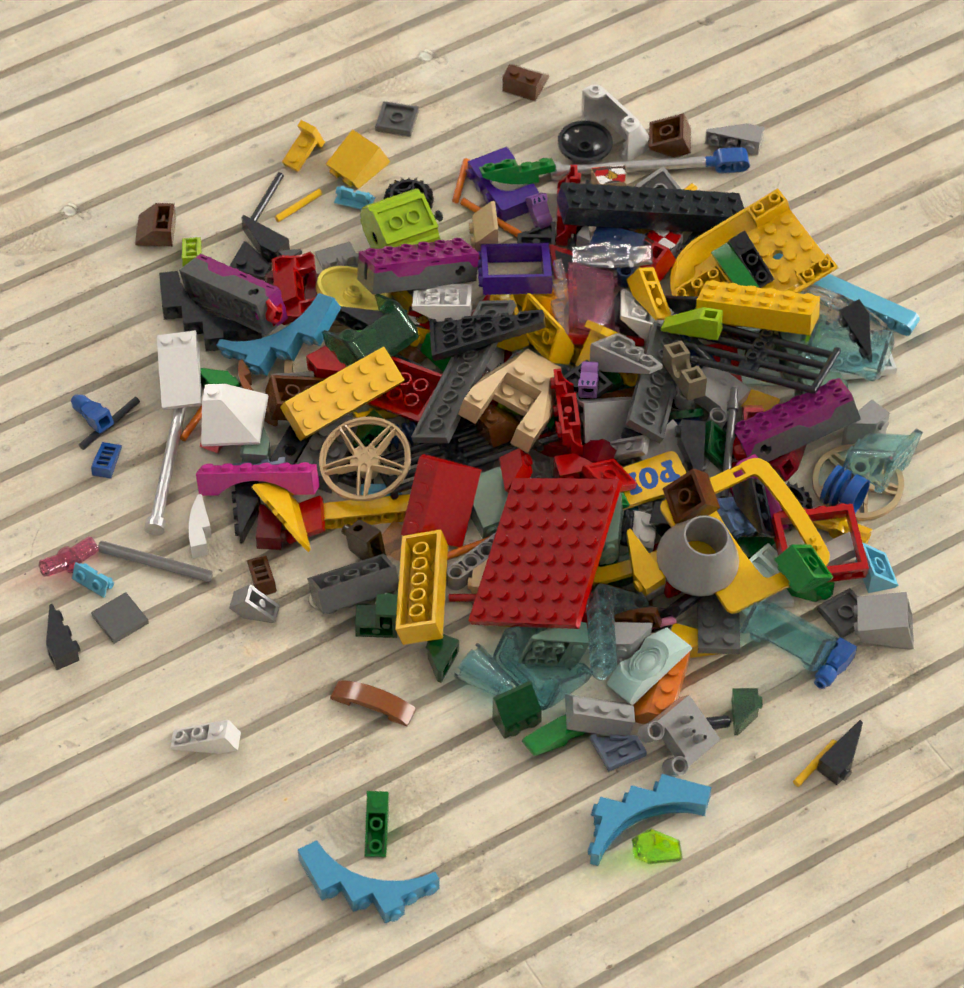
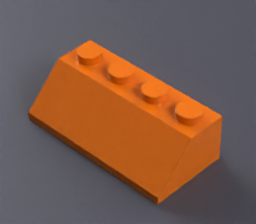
(662, 693)

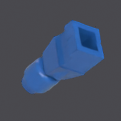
(93, 412)
(836, 663)

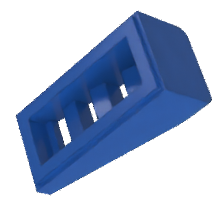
(101, 470)

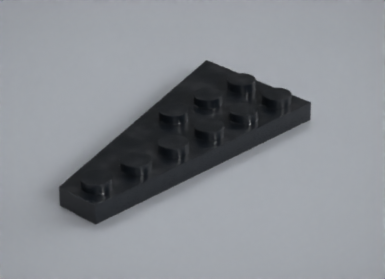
(474, 332)

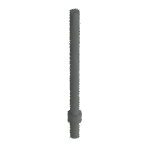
(732, 408)

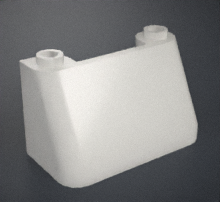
(604, 108)

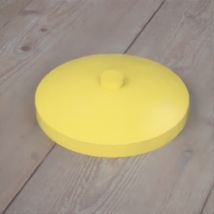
(343, 285)

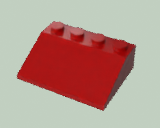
(412, 394)
(441, 499)

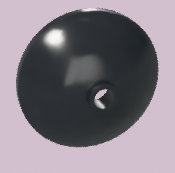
(585, 141)

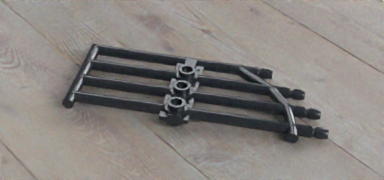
(757, 354)
(454, 452)

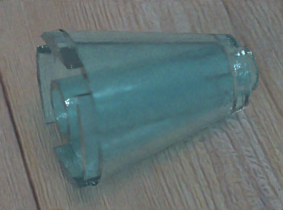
(483, 672)

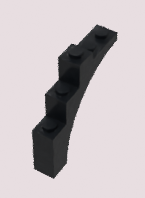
(178, 304)

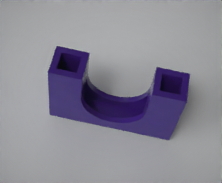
(508, 203)

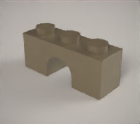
(689, 380)

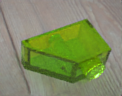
(656, 847)

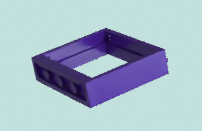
(515, 282)

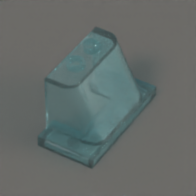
(880, 454)

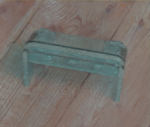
(790, 632)

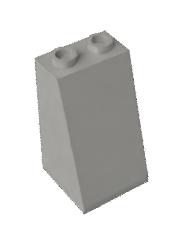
(603, 417)

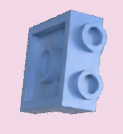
(734, 519)

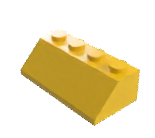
(550, 341)

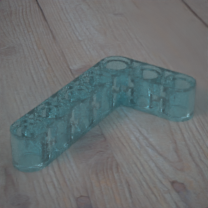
(601, 608)

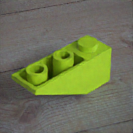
(698, 323)

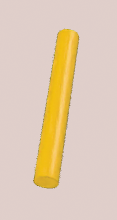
(298, 205)
(811, 767)

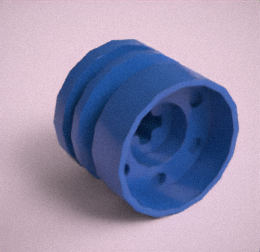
(840, 488)

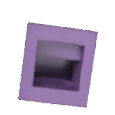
(539, 210)
(589, 379)

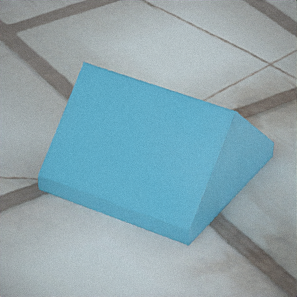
(880, 573)

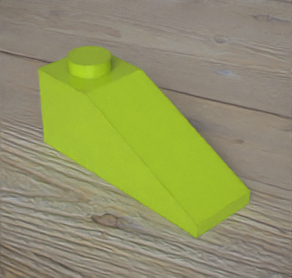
(190, 249)

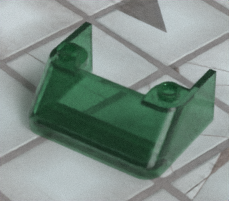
(391, 331)

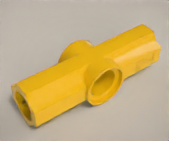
(839, 526)

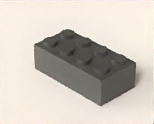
(337, 450)
(353, 583)

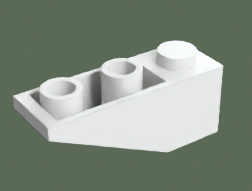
(207, 738)

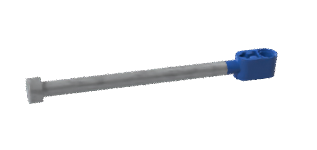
(724, 160)
(155, 523)

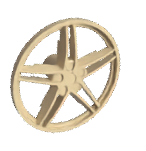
(365, 460)
(893, 490)

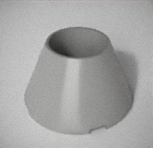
(693, 571)

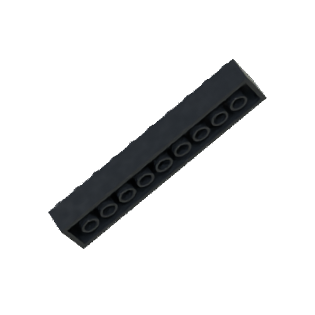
(645, 207)

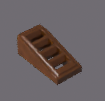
(262, 576)

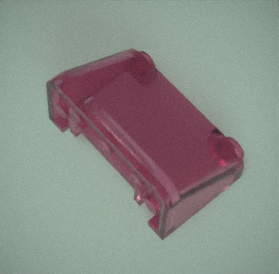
(590, 297)

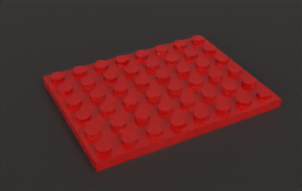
(545, 552)

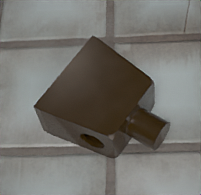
(364, 539)

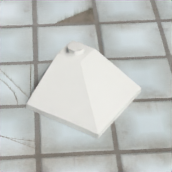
(443, 301)
(635, 315)
(232, 415)

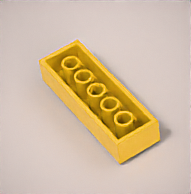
(762, 307)
(341, 393)
(422, 587)

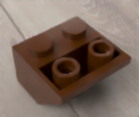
(156, 225)

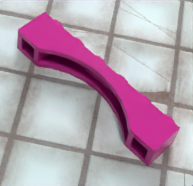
(297, 478)

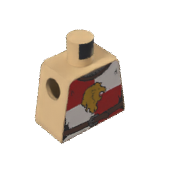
(609, 175)

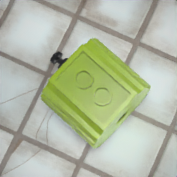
(400, 221)

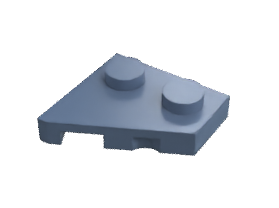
(618, 750)

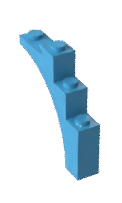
(286, 343)
(668, 796)
(360, 891)

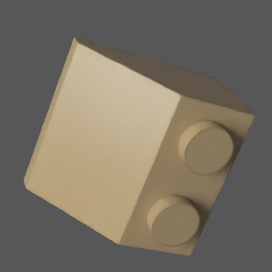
(484, 226)

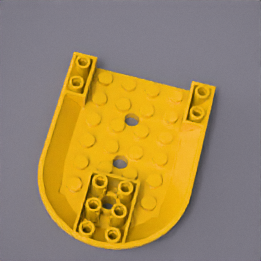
(773, 232)

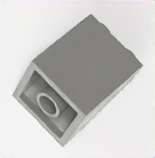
(885, 620)

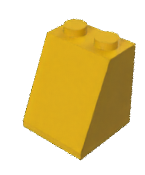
(357, 160)

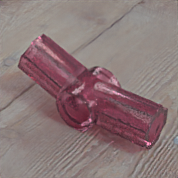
(68, 556)

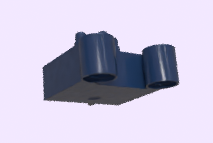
(619, 236)

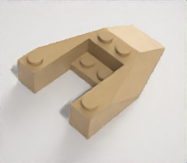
(522, 387)

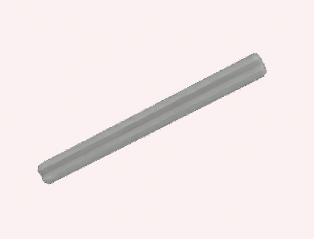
(155, 561)

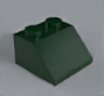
(516, 710)

